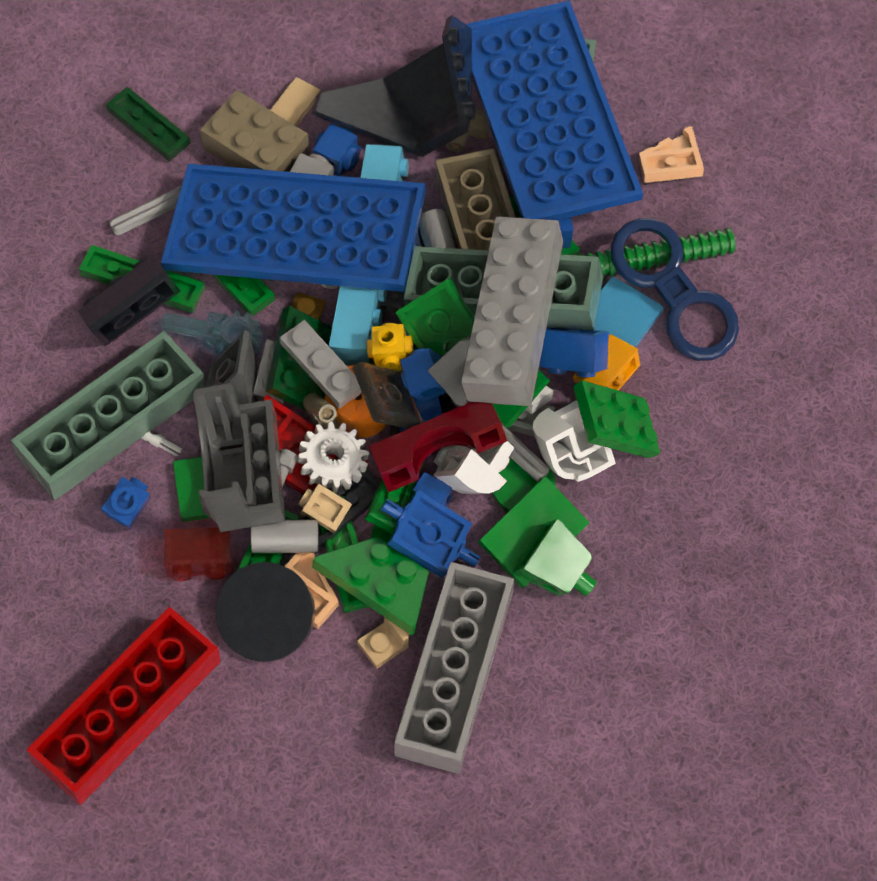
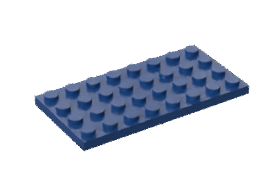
(550, 114)
(295, 227)

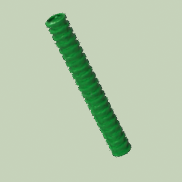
(659, 253)

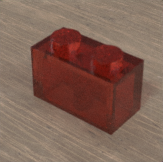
(197, 553)

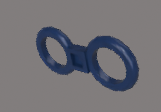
(674, 289)

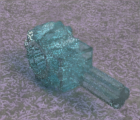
(217, 330)

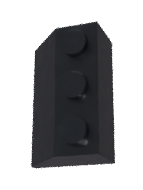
(128, 300)

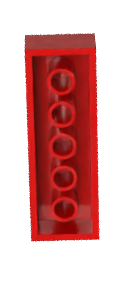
(124, 705)

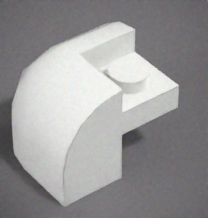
(565, 444)
(471, 471)

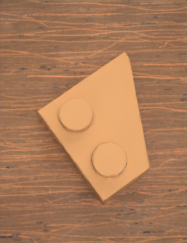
(672, 159)

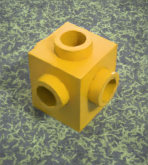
(389, 345)

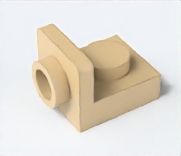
(324, 507)
(384, 643)

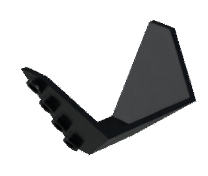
(415, 105)

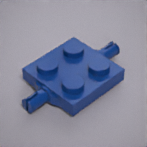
(429, 533)

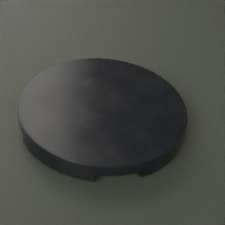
(265, 612)

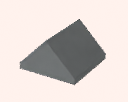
(235, 366)
(450, 369)

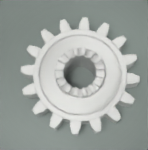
(337, 442)

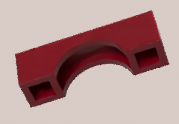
(402, 454)

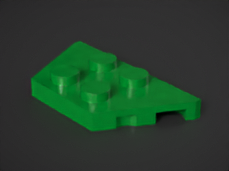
(379, 579)

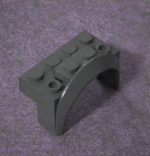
(241, 482)

